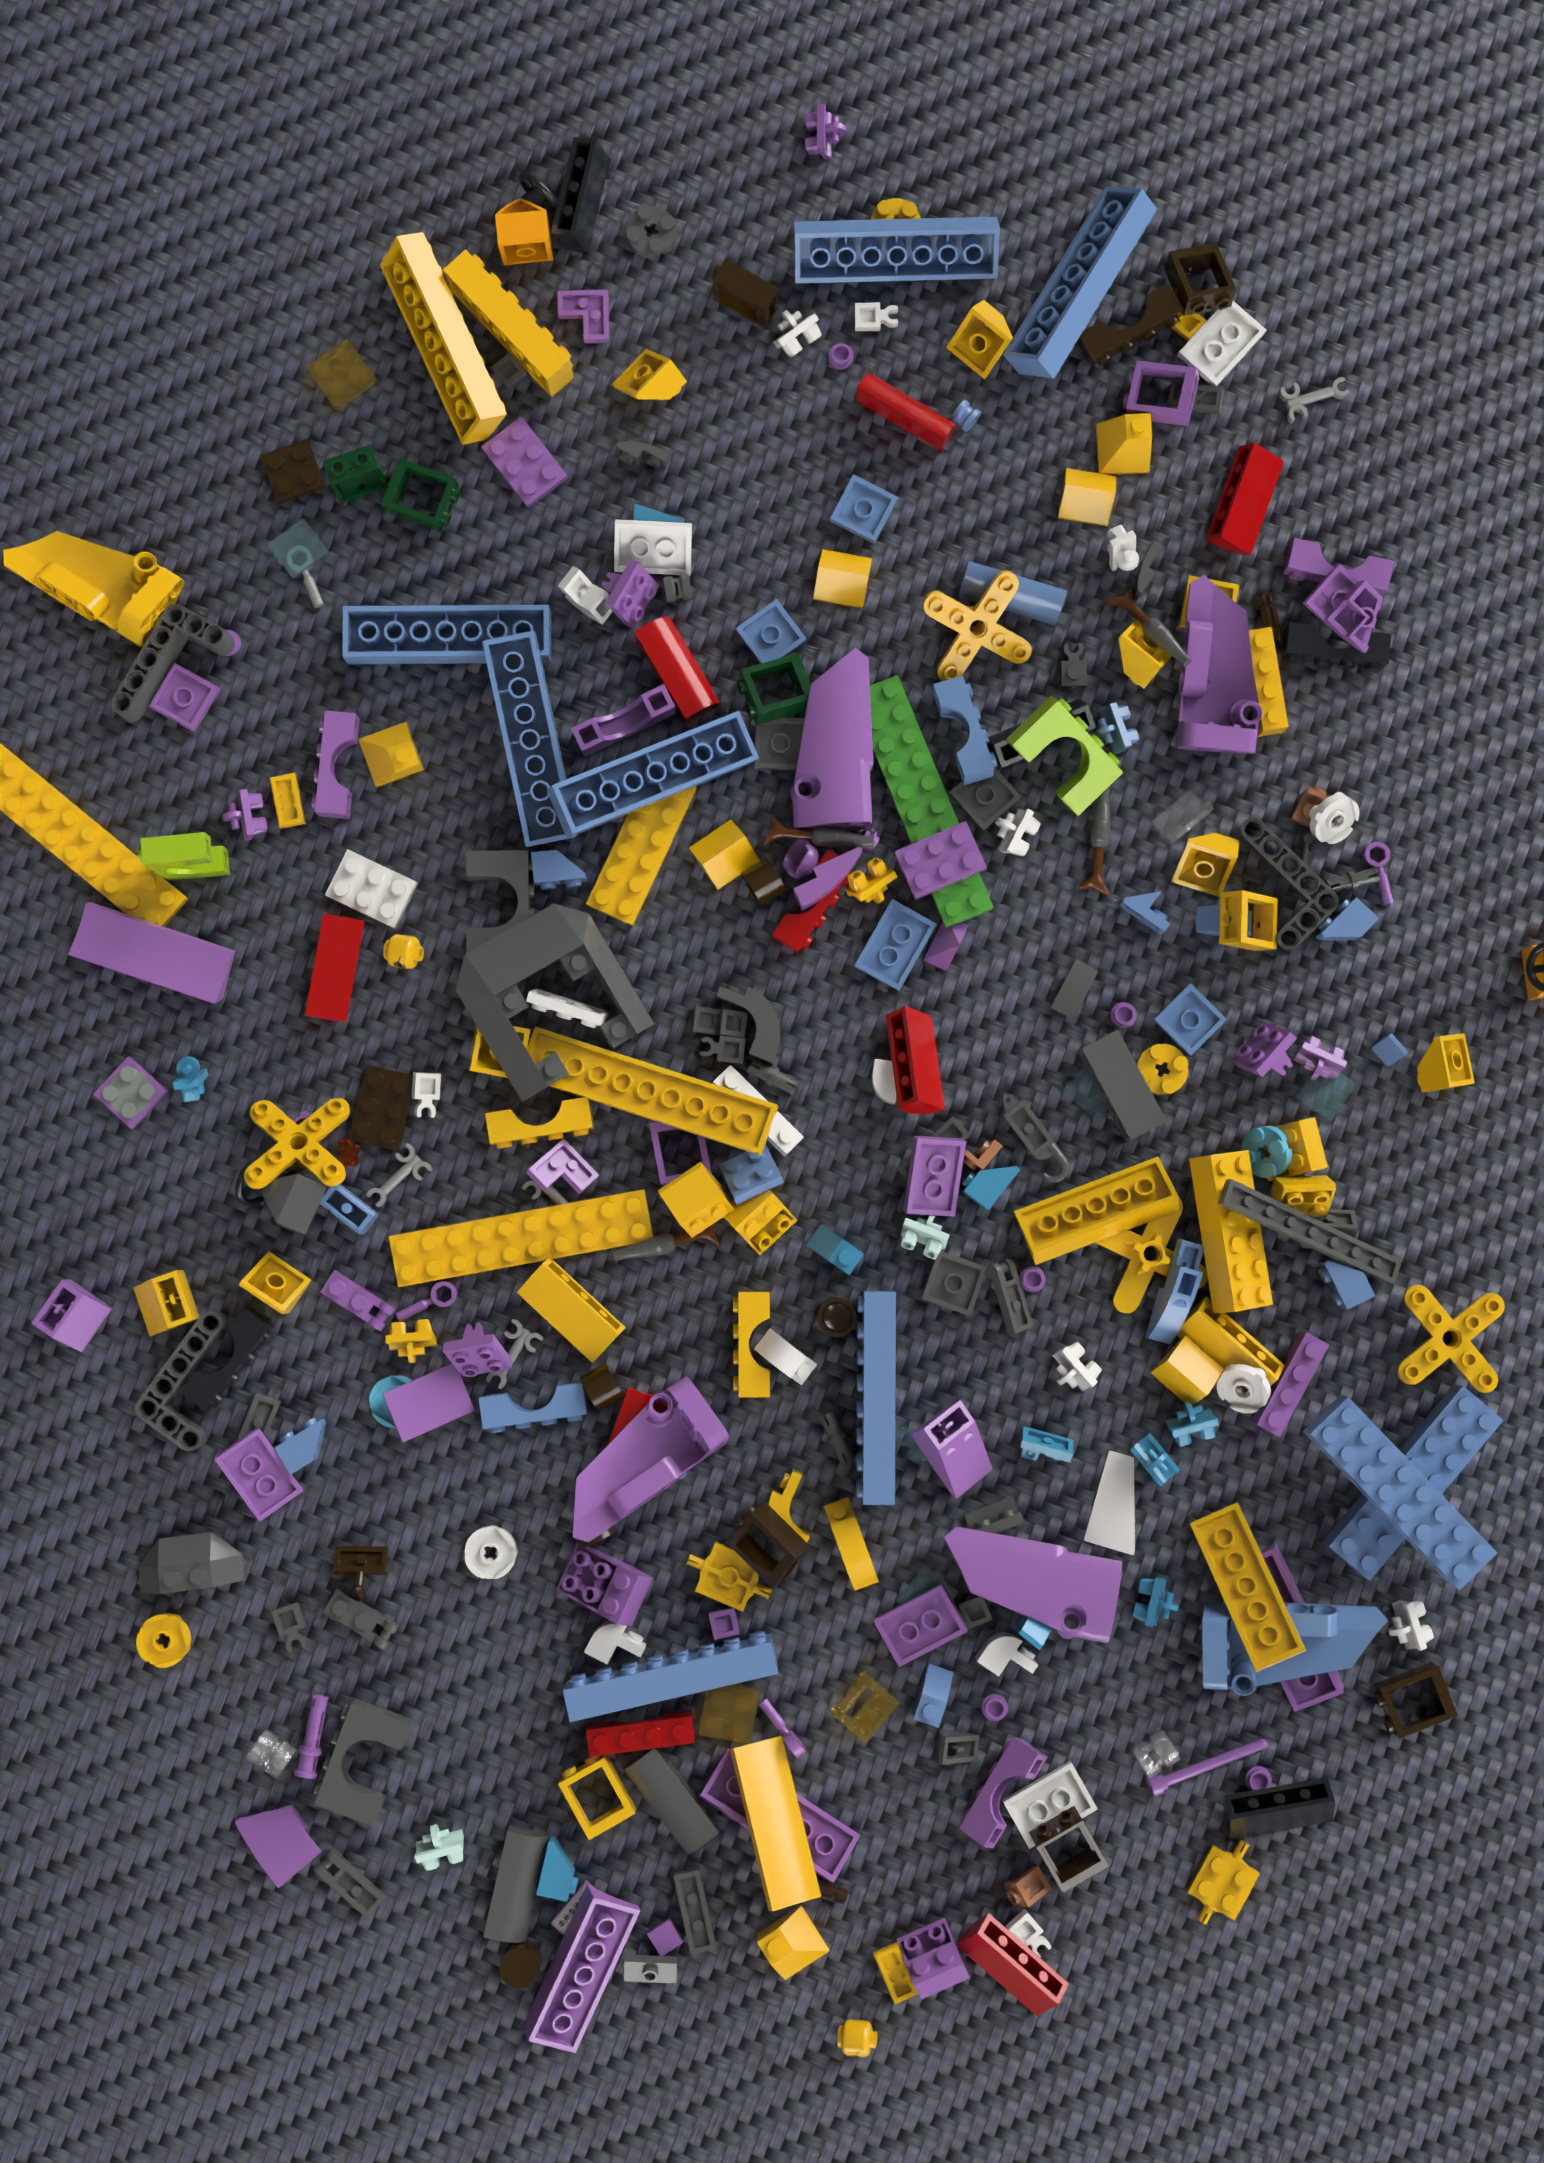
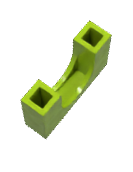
(1096, 768)
(183, 856)

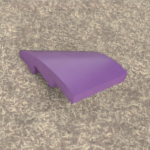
(1346, 606)
(278, 1842)

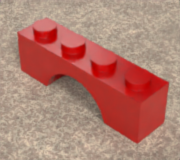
(796, 929)
(622, 1737)

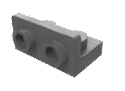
(995, 1516)

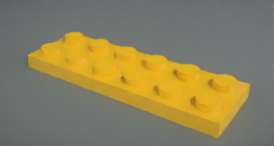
(638, 857)
(1247, 1587)

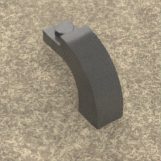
(767, 1024)

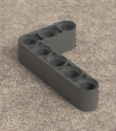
(164, 656)
(1294, 879)
(177, 1380)

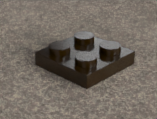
(293, 471)

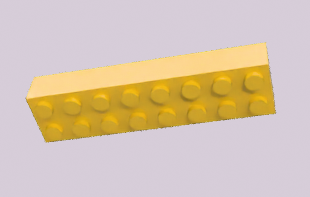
(442, 338)

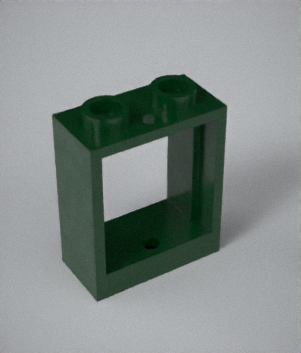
(347, 482)
(397, 486)
(771, 712)

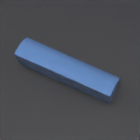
(1030, 600)

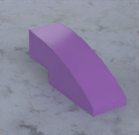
(827, 878)

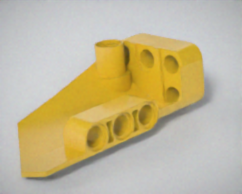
(99, 582)

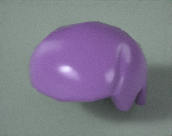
(800, 859)

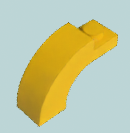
(781, 1501)
(851, 1544)

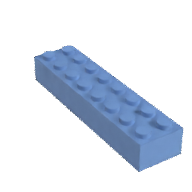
(896, 249)
(1080, 281)
(437, 632)
(527, 732)
(652, 774)
(877, 1397)
(1440, 1452)
(1400, 1492)
(670, 1677)

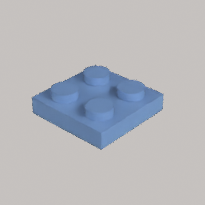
(863, 509)
(771, 633)
(1189, 1019)
(750, 1174)

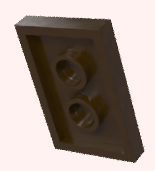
(382, 1108)

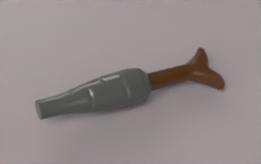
(1152, 628)
(819, 836)
(1099, 840)
(664, 1244)

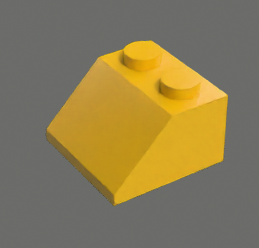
(696, 1199)

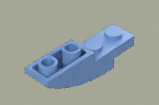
(1177, 1296)

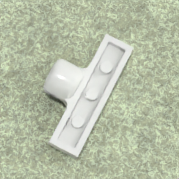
(782, 1133)

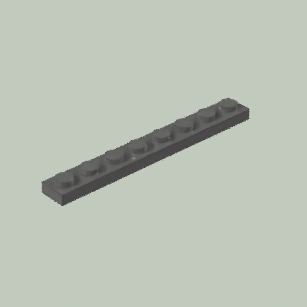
(1309, 1231)

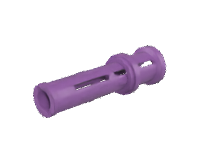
(310, 1748)

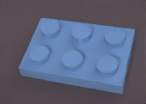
(895, 945)

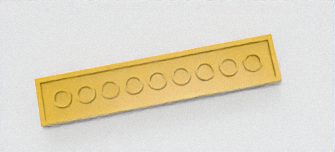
(84, 844)
(657, 1092)
(520, 1238)

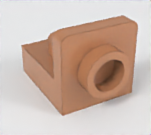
(1308, 799)
(986, 1152)
(1027, 1888)

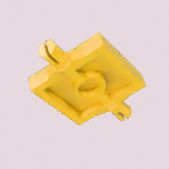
(727, 1577)
(1223, 1882)

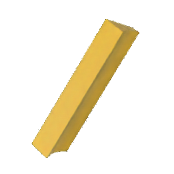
(1097, 1210)
(775, 1823)

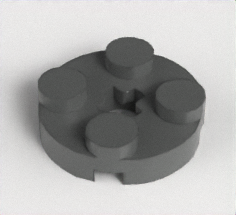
(647, 217)

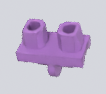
(827, 129)
(246, 803)
(1319, 1061)

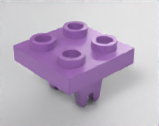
(630, 593)
(1265, 1050)
(477, 1353)

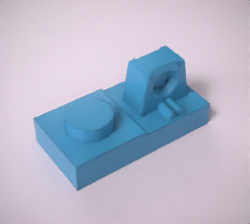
(1036, 1442)

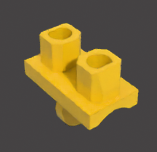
(872, 885)
(411, 1343)

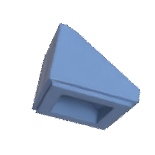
(1389, 1049)

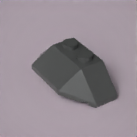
(190, 1564)

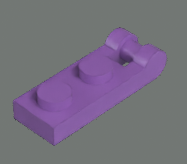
(357, 1299)

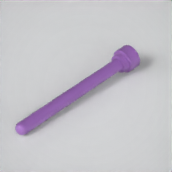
(1160, 1783)

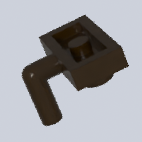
(360, 1562)

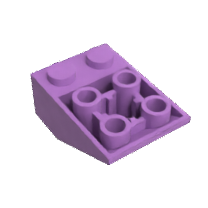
(954, 1448)
(604, 1585)

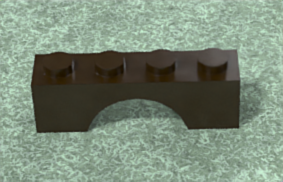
(1103, 342)

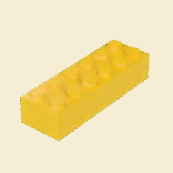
(509, 322)
(1229, 1240)

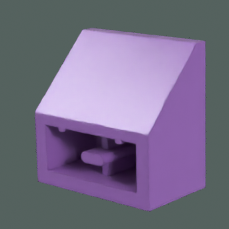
(72, 1315)
(932, 1958)

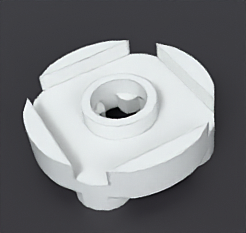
(1322, 815)
(1247, 1376)
(475, 1550)

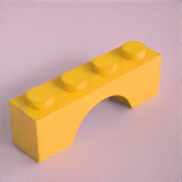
(1268, 683)
(506, 1127)
(751, 1310)

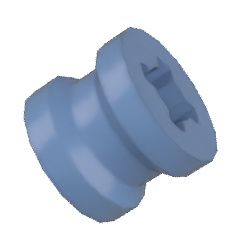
(965, 416)

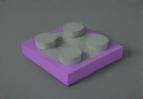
(130, 1092)

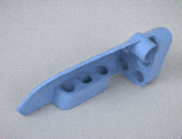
(1330, 1634)

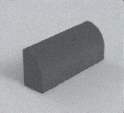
(1122, 1086)
(672, 1799)
(516, 1885)

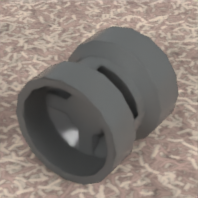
(684, 588)

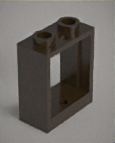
(1198, 259)
(745, 293)
(780, 1533)
(1438, 1687)
(1090, 1860)

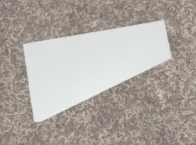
(1114, 1508)

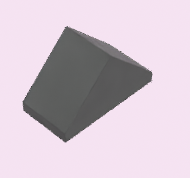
(956, 1747)

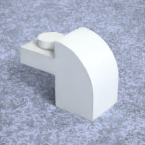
(585, 595)
(883, 1080)
(785, 1356)
(609, 1636)
(1000, 1649)

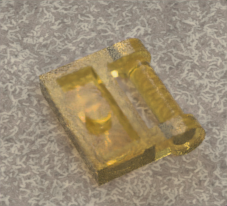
(871, 1712)

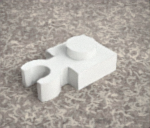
(870, 317)
(426, 1088)
(1027, 1931)

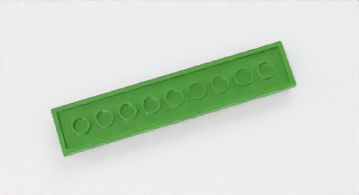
(919, 792)

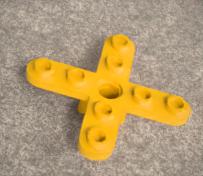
(985, 633)
(297, 1144)
(1139, 1270)
(1462, 1330)

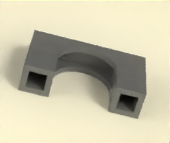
(506, 866)
(338, 1790)

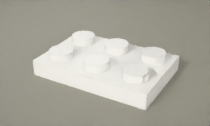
(1221, 343)
(655, 545)
(371, 889)
(567, 1008)
(1047, 1799)

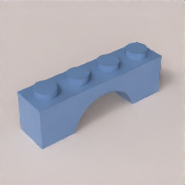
(955, 702)
(501, 1411)

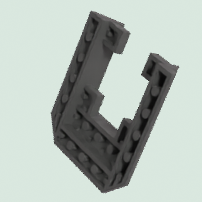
(492, 997)

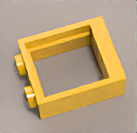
(1234, 932)
(608, 1819)

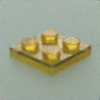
(341, 374)
(729, 1713)

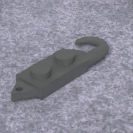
(1034, 1136)

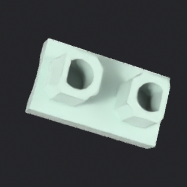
(926, 1233)
(438, 1845)

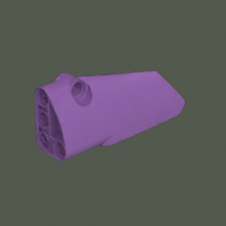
(1221, 651)
(836, 750)
(646, 1458)
(1040, 1581)

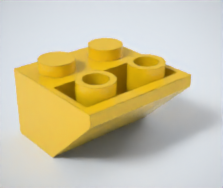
(1305, 1146)
(1305, 1193)
(761, 1220)
(166, 1302)

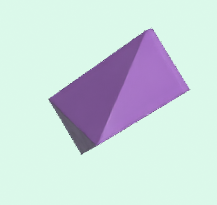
(945, 945)

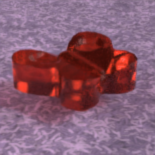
(349, 1153)

